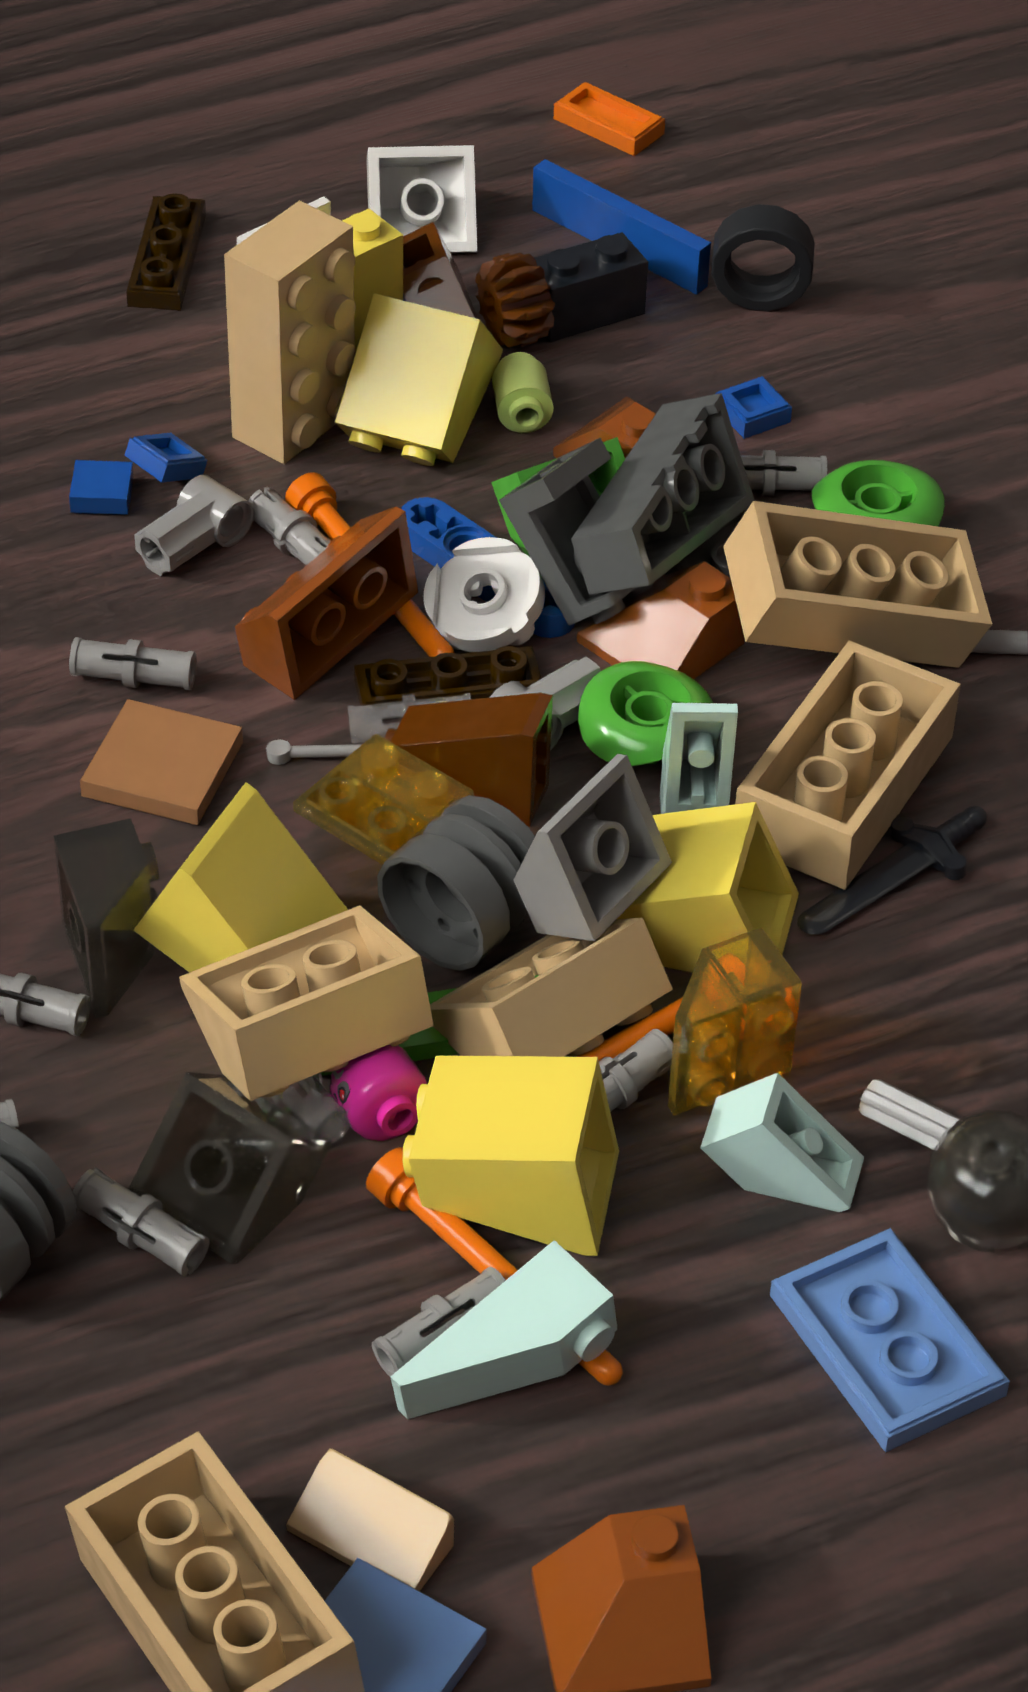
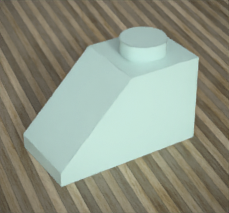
(781, 1146)

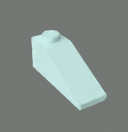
(698, 756)
(515, 1337)

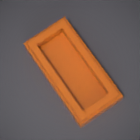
(609, 118)

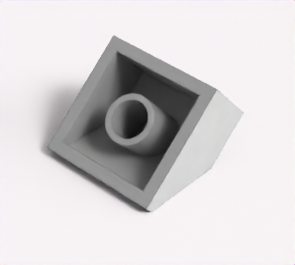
(592, 857)

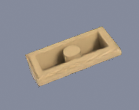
(371, 1518)

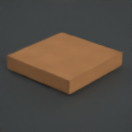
(162, 762)

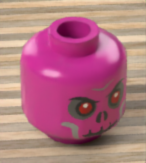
(379, 1091)

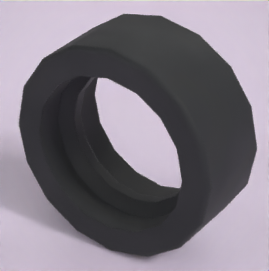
(767, 224)

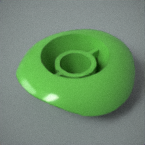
(881, 491)
(629, 709)

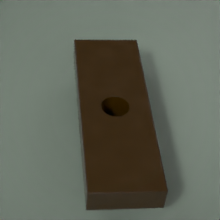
(166, 252)
(445, 675)

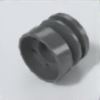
(455, 883)
(33, 1205)

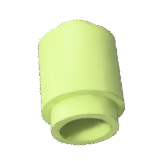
(522, 393)

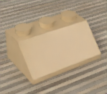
(309, 1002)
(565, 1009)

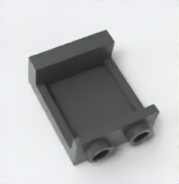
(547, 515)

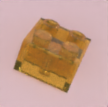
(379, 798)
(733, 1021)

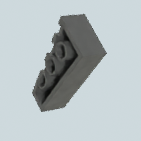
(664, 498)

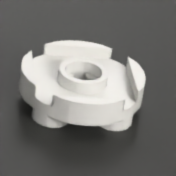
(493, 624)

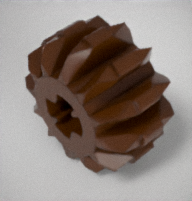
(515, 299)

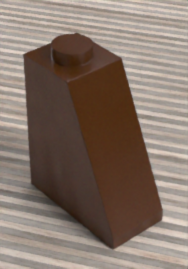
(487, 745)

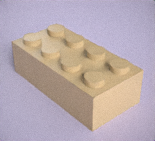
(290, 329)
(844, 577)
(850, 760)
(208, 1581)

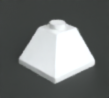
(424, 187)

